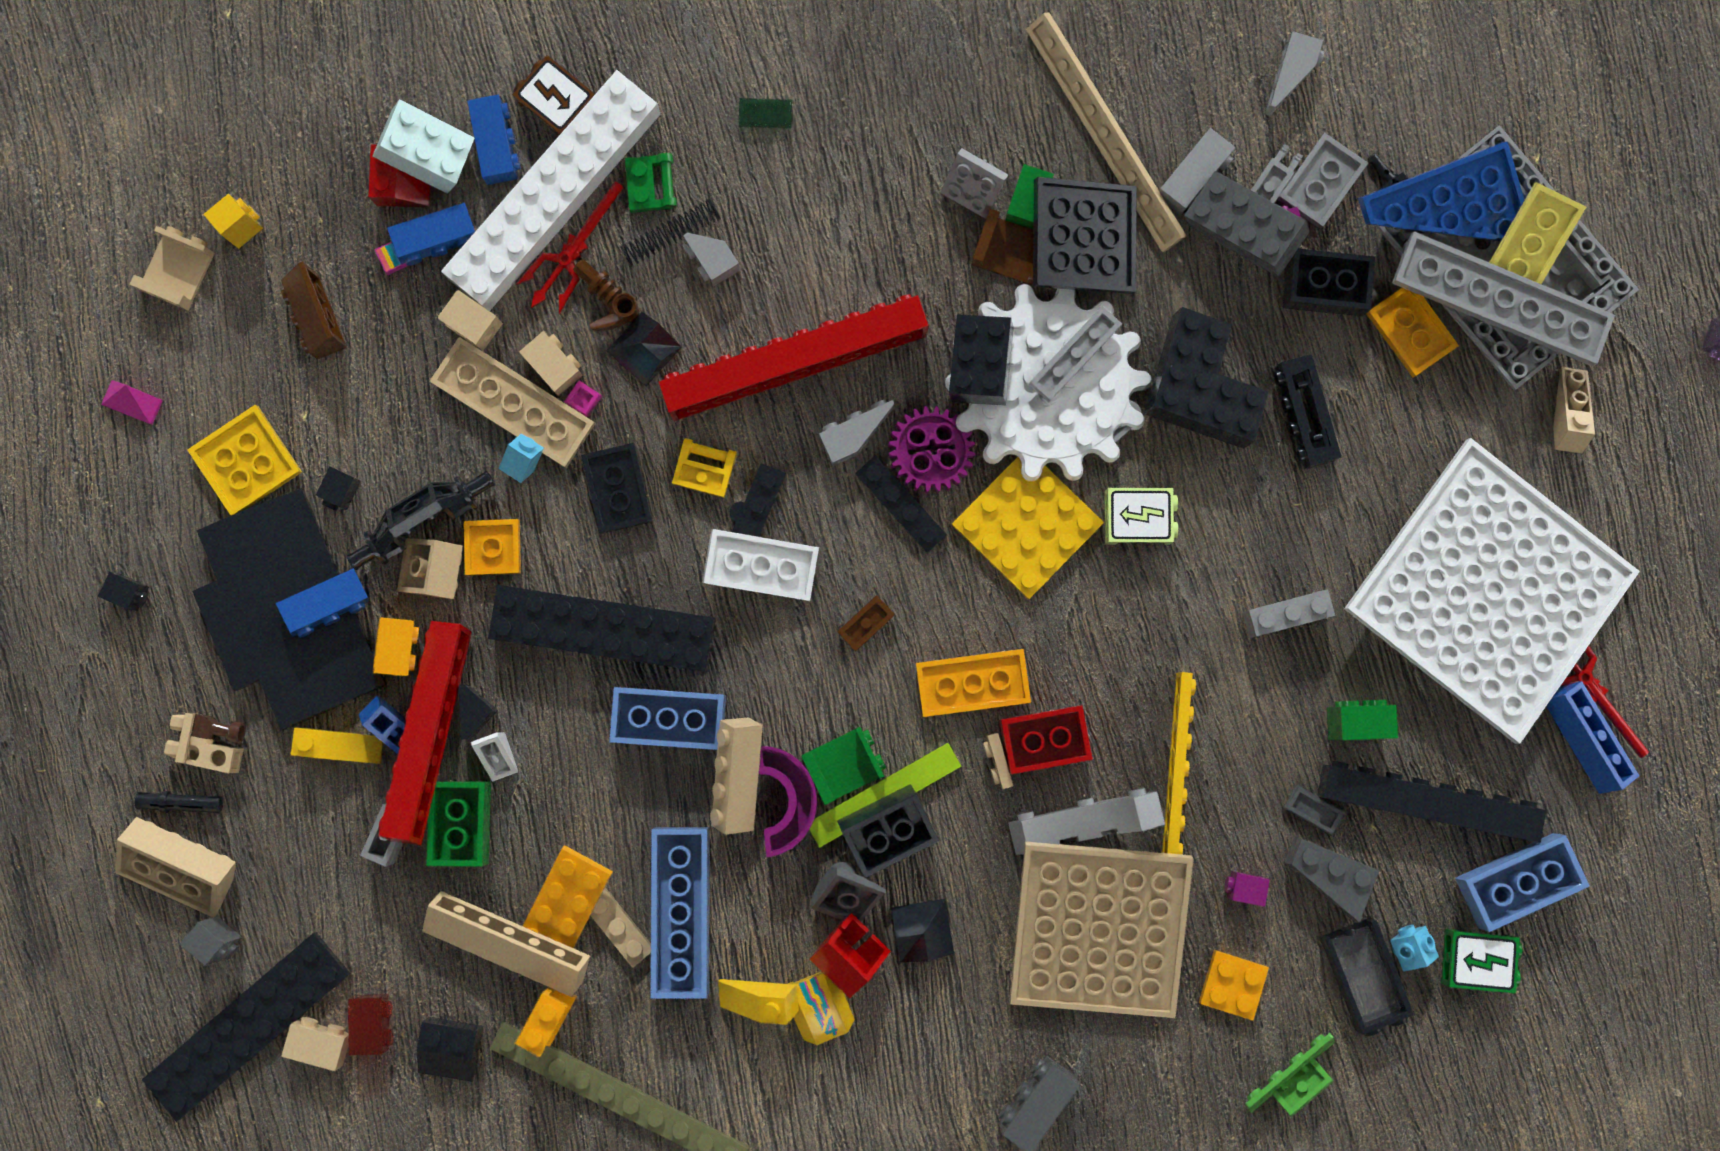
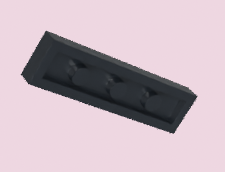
(901, 504)

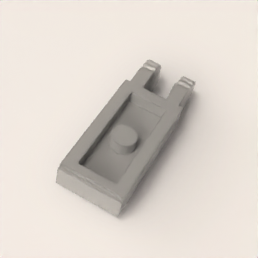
(1276, 176)

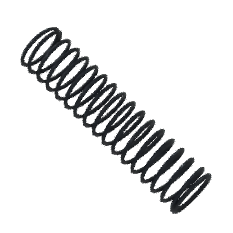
(671, 233)

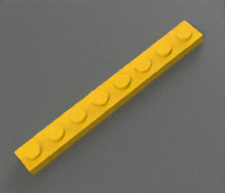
(1178, 766)

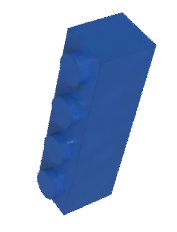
(1591, 738)

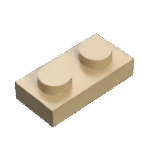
(1000, 773)

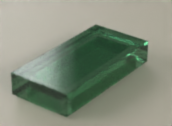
(765, 113)

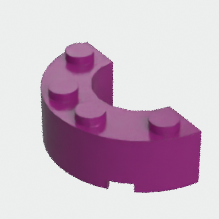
(801, 795)

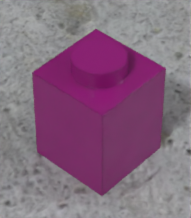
(1247, 888)

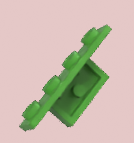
(1299, 1082)

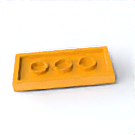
(973, 682)
(568, 897)

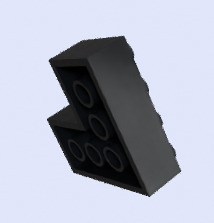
(1193, 392)

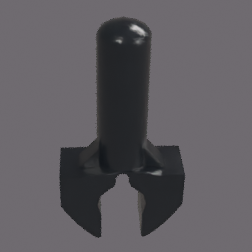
(1388, 177)

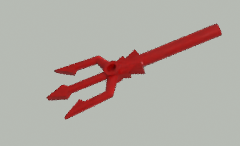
(570, 252)
(1598, 694)

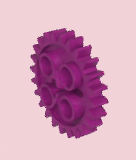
(936, 473)

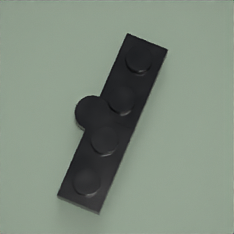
(753, 513)

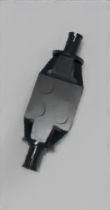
(422, 505)

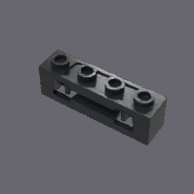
(1292, 376)

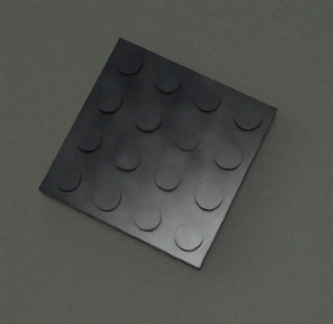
(1084, 235)

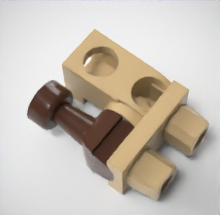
(197, 742)

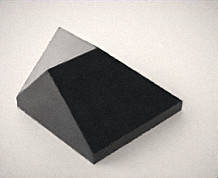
(644, 348)
(922, 931)

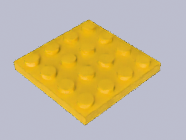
(1027, 526)

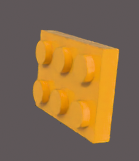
(1412, 330)

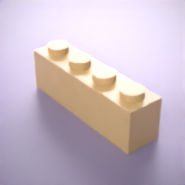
(736, 775)

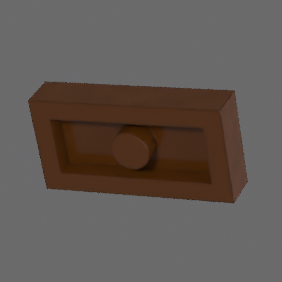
(866, 623)

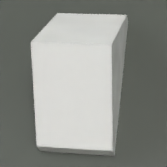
(495, 755)

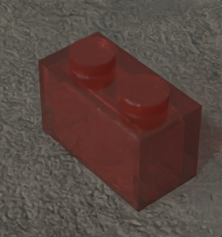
(369, 1024)

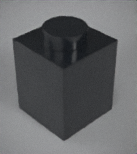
(337, 489)
(124, 591)

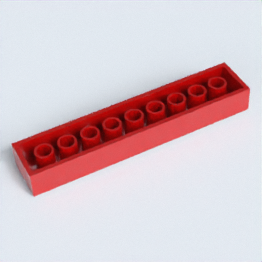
(794, 357)

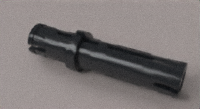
(175, 802)

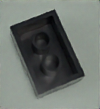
(1329, 282)
(981, 359)
(887, 830)

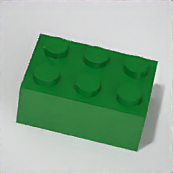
(459, 824)

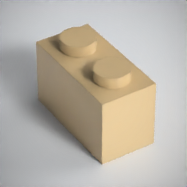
(551, 363)
(316, 1044)

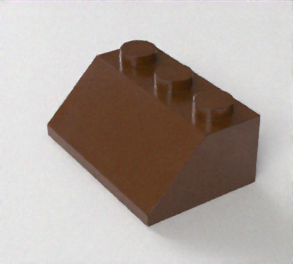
(312, 312)

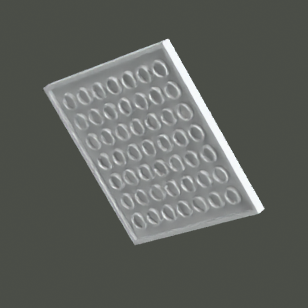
(1492, 590)

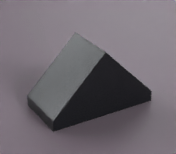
(474, 711)

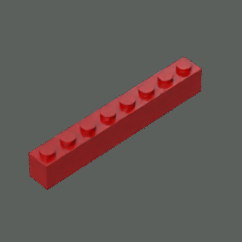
(425, 733)

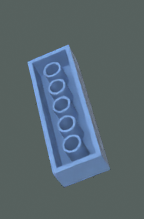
(680, 912)

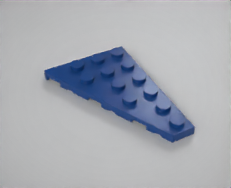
(1462, 198)

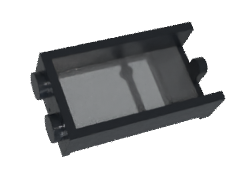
(1367, 976)

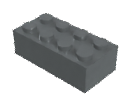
(1247, 223)

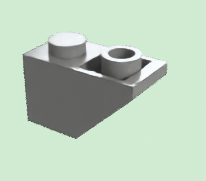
(713, 256)

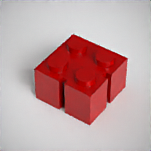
(842, 964)

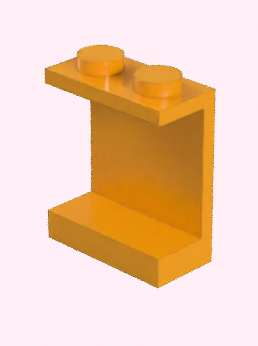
(545, 1021)

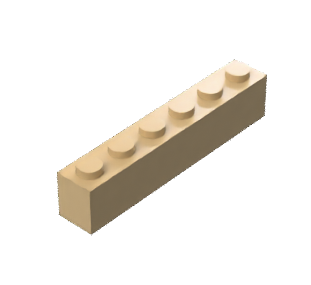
(506, 943)

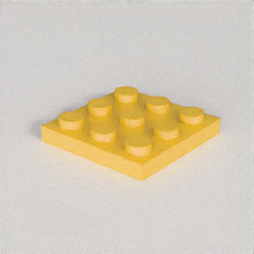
(244, 460)

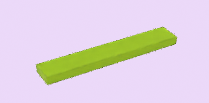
(918, 774)

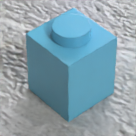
(521, 458)

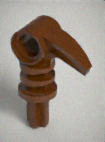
(613, 297)

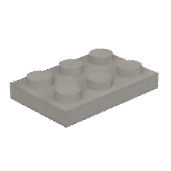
(1322, 180)

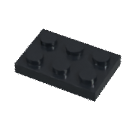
(617, 488)

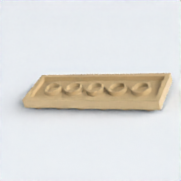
(512, 401)

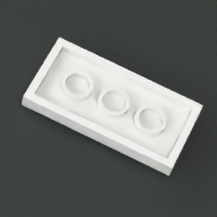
(760, 564)

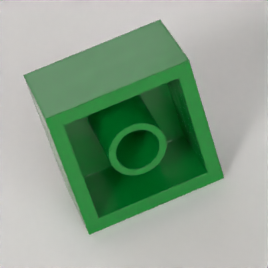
(1357, 722)

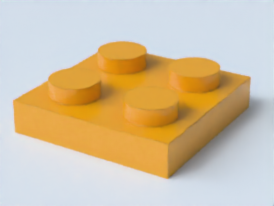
(492, 547)
(1233, 985)

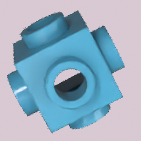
(1414, 947)

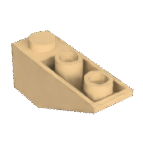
(1573, 411)

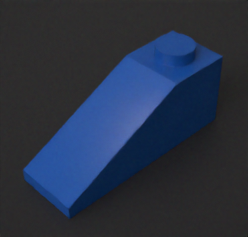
(383, 722)

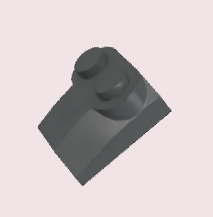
(845, 893)

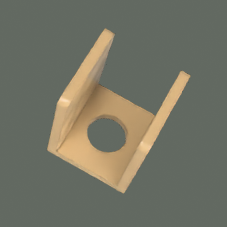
(470, 320)

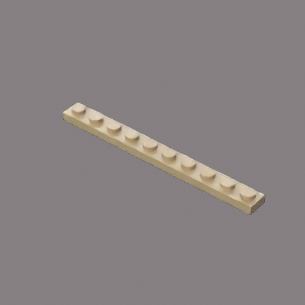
(1105, 130)

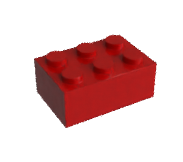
(1045, 739)

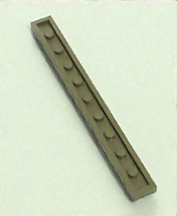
(615, 1095)

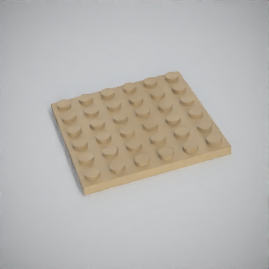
(1100, 929)

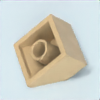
(430, 568)

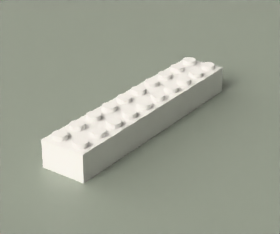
(552, 191)

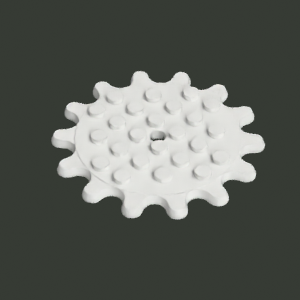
(1085, 409)

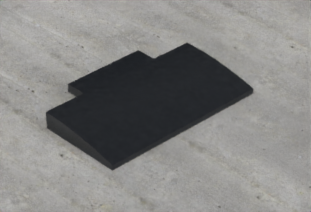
(257, 563)

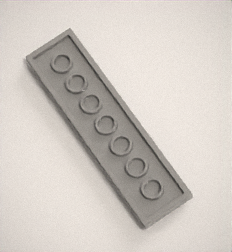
(1503, 299)

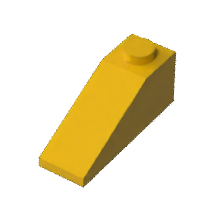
(336, 745)
(759, 1000)

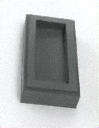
(1313, 810)

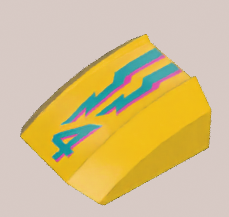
(822, 1009)

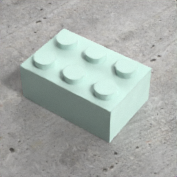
(423, 146)

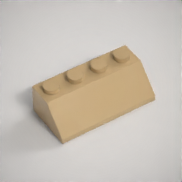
(174, 866)

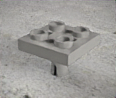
(976, 180)

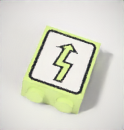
(1140, 515)

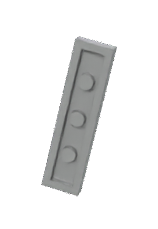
(1075, 354)

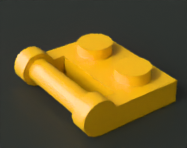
(702, 476)

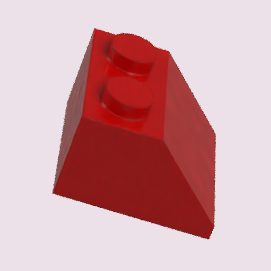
(394, 187)

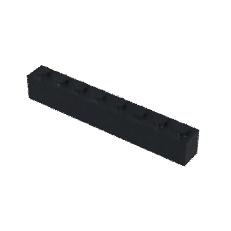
(1430, 802)

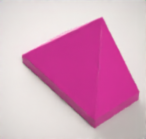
(132, 402)

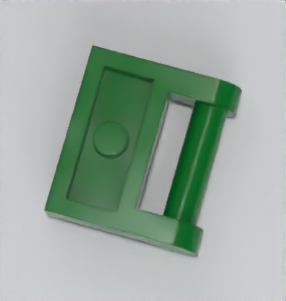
(642, 185)

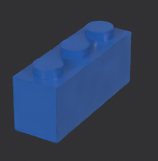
(494, 139)
(431, 234)
(323, 603)

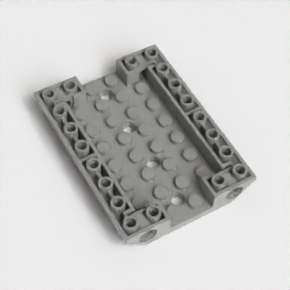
(1580, 271)

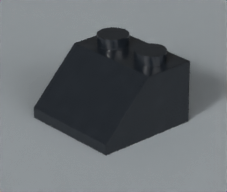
(448, 1048)

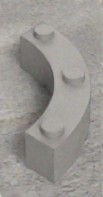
(1089, 820)

